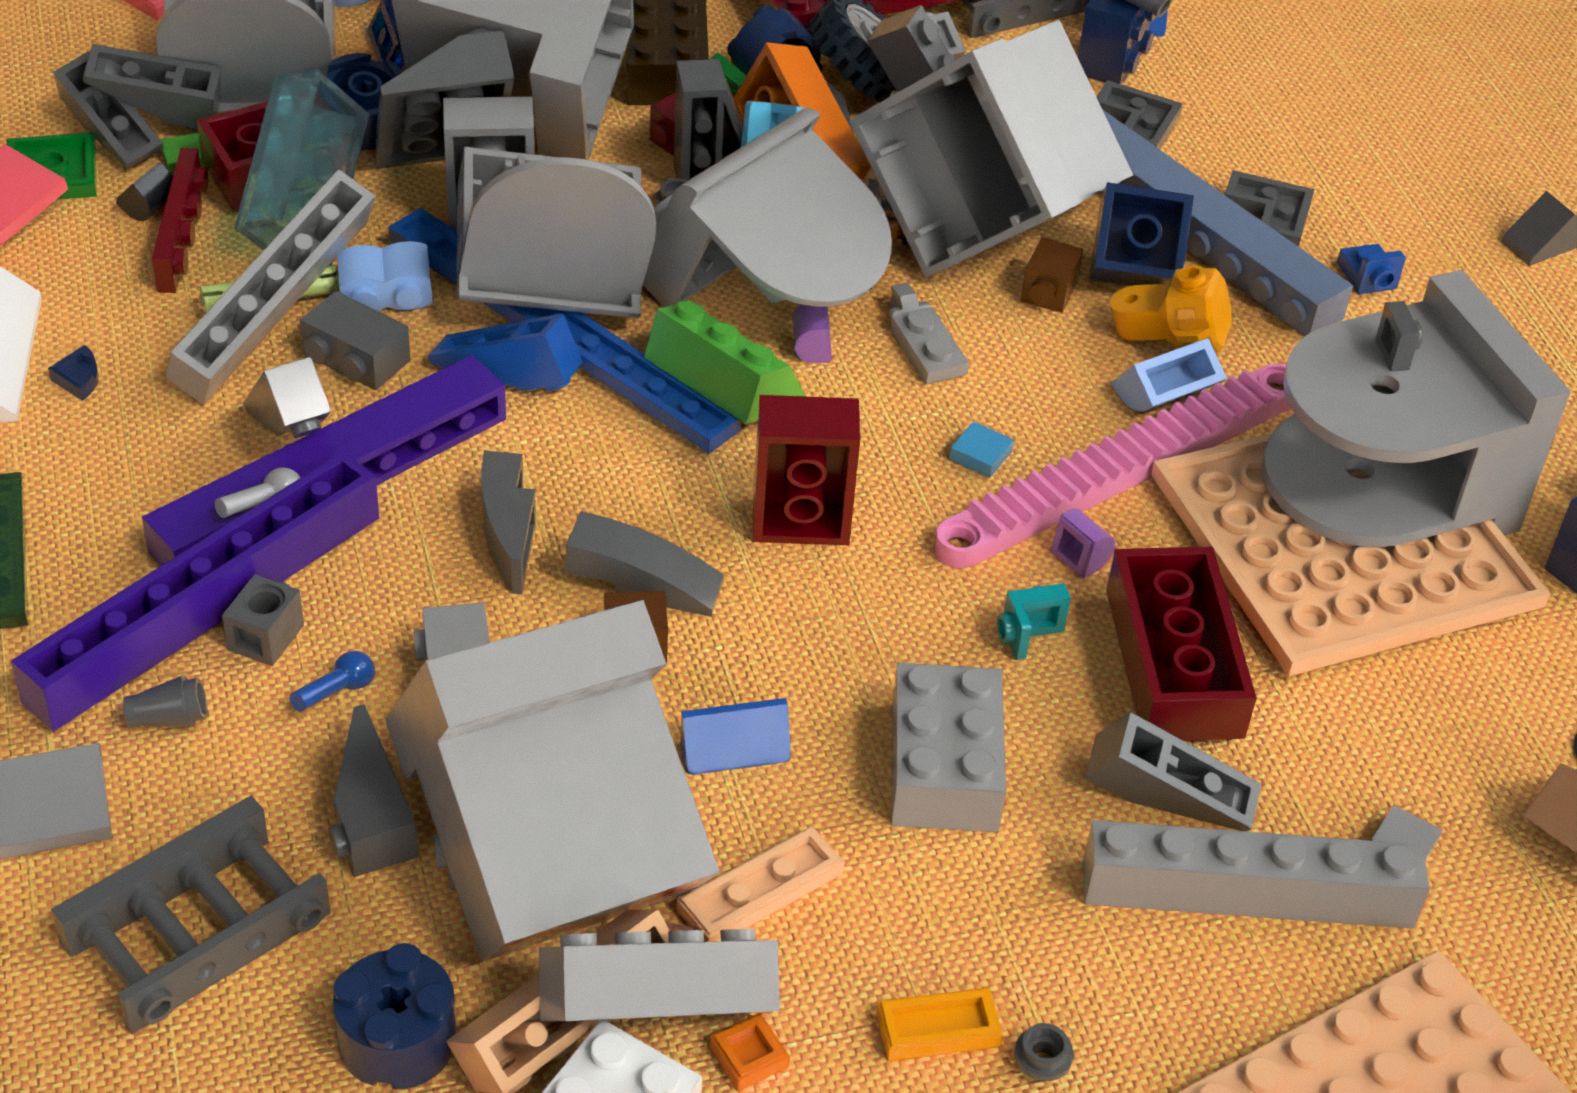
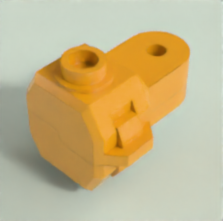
(1180, 312)

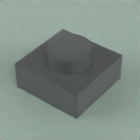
(1398, 336)

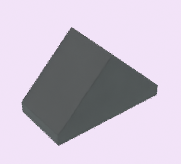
(1543, 231)

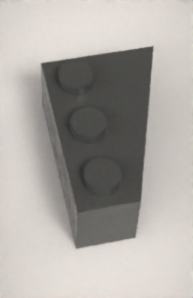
(704, 117)

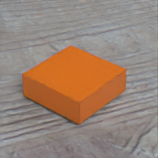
(749, 1051)

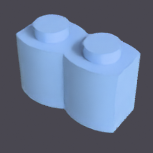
(386, 276)

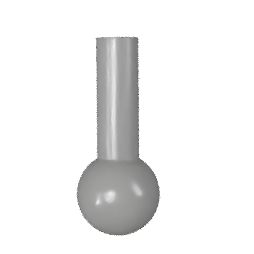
(251, 497)

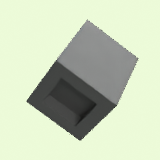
(263, 619)

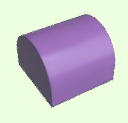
(812, 334)
(1082, 543)

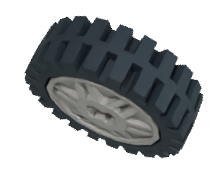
(843, 34)

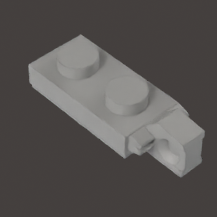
(924, 337)

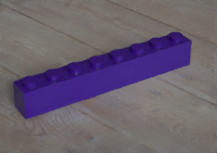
(380, 437)
(193, 591)

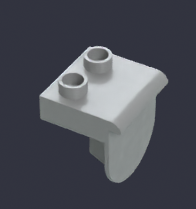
(249, 41)
(781, 216)
(552, 233)

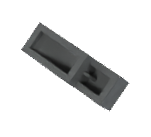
(508, 516)
(641, 562)

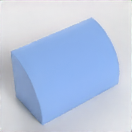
(1169, 376)

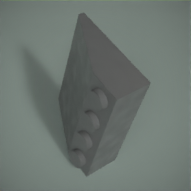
(412, 102)

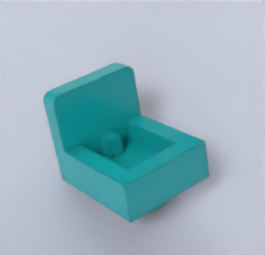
(1032, 613)

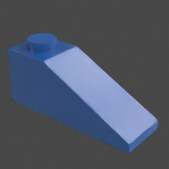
(518, 353)

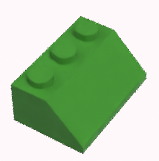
(717, 360)

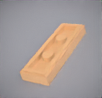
(761, 885)

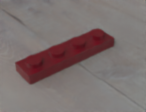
(177, 223)

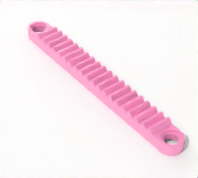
(1110, 467)

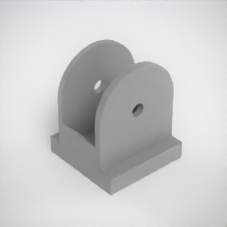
(1440, 441)

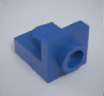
(1371, 267)

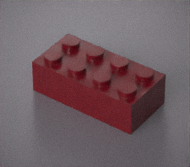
(1180, 642)

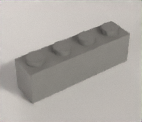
(659, 978)

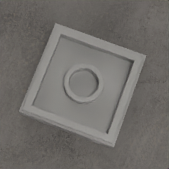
(53, 801)

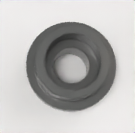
(1048, 1040)

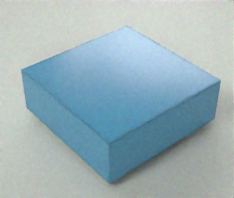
(981, 449)

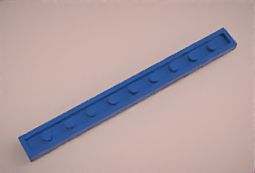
(602, 352)

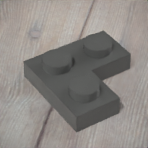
(1141, 111)
(1278, 203)

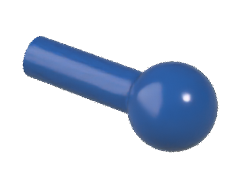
(351, 671)

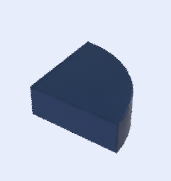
(76, 373)

